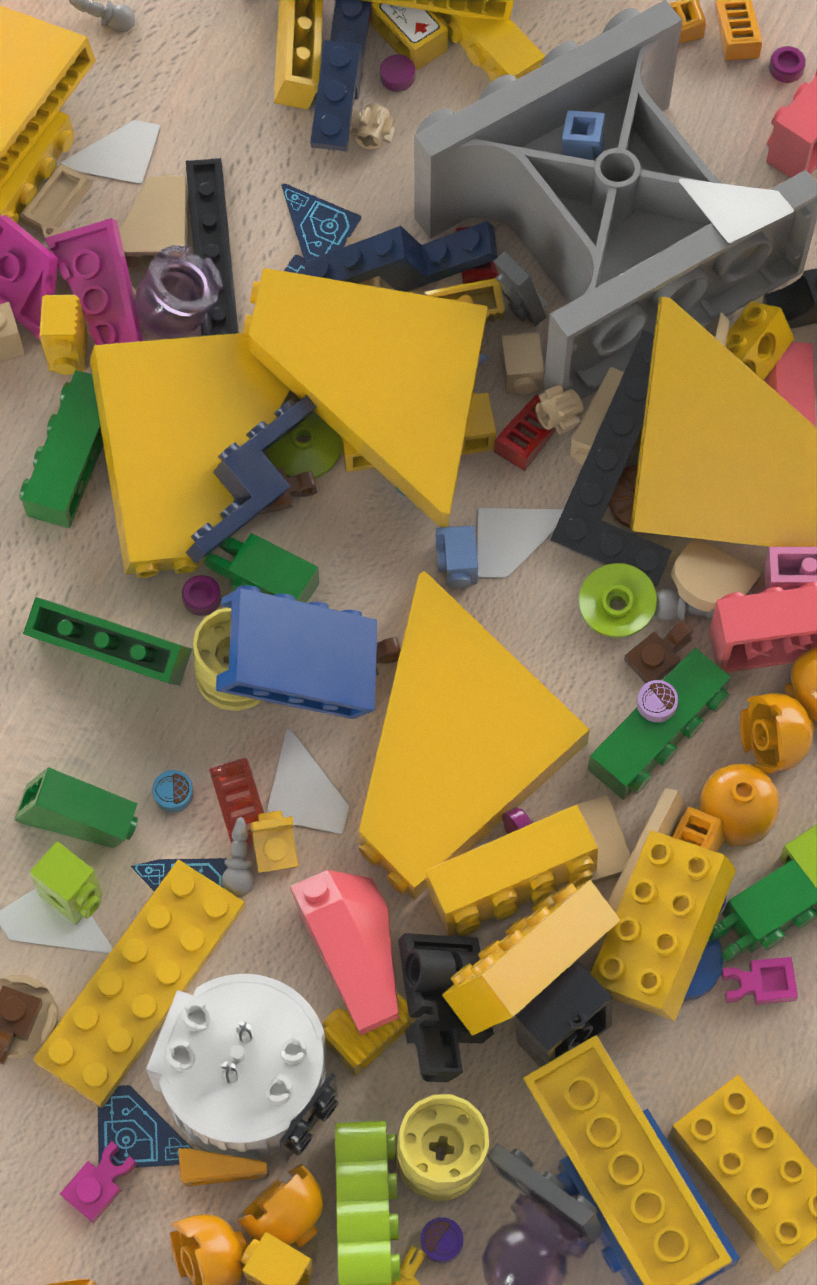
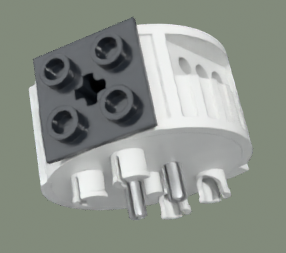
(244, 1067)

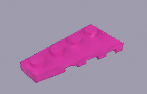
(99, 276)

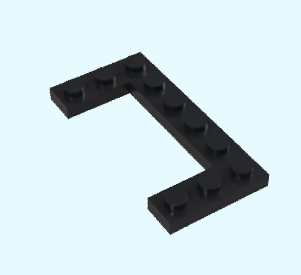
(581, 521)

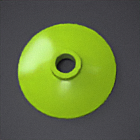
(316, 455)
(612, 584)

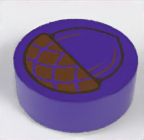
(442, 1240)

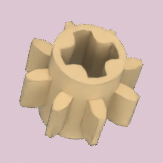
(372, 126)
(559, 409)

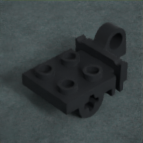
(427, 970)

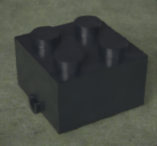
(563, 1015)

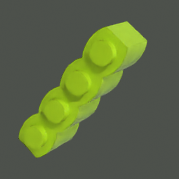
(363, 1204)

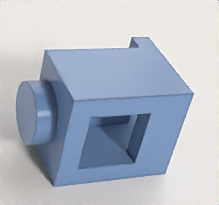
(583, 134)
(457, 555)

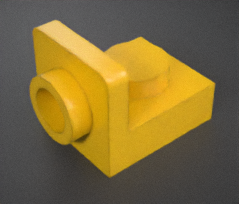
(274, 842)

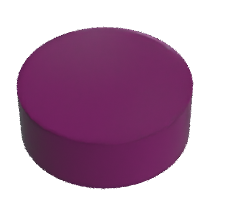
(787, 64)
(397, 73)
(201, 595)
(515, 820)

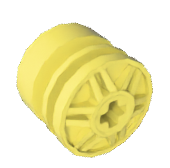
(211, 658)
(444, 1123)

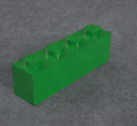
(67, 456)
(107, 641)
(640, 745)

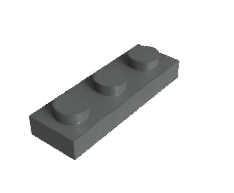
(519, 290)
(546, 1191)

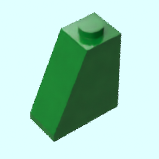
(76, 809)

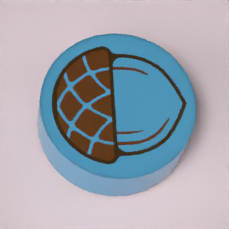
(172, 791)

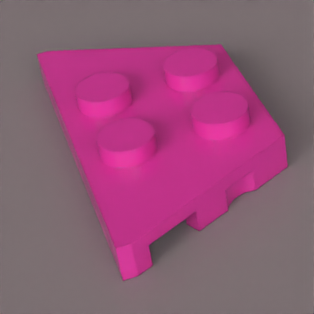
(26, 273)

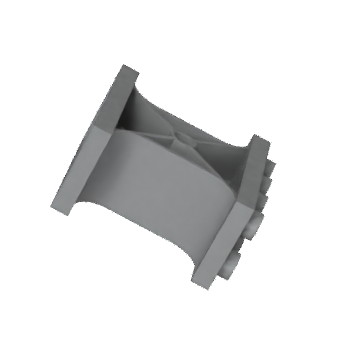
(611, 226)

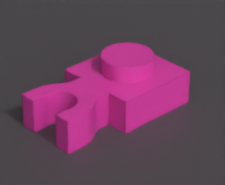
(767, 980)
(94, 1187)

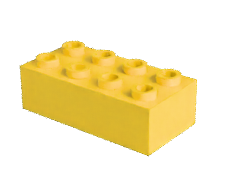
(512, 871)
(663, 924)
(530, 956)
(752, 1169)

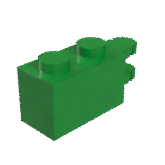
(266, 567)
(768, 910)

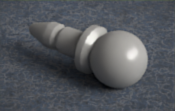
(119, 17)
(672, 605)
(238, 877)

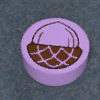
(657, 701)

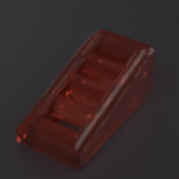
(230, 772)

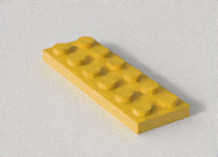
(138, 983)
(626, 1168)

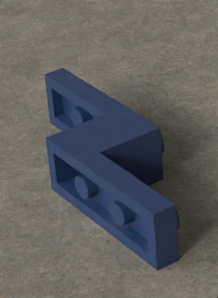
(340, 75)
(404, 261)
(249, 477)

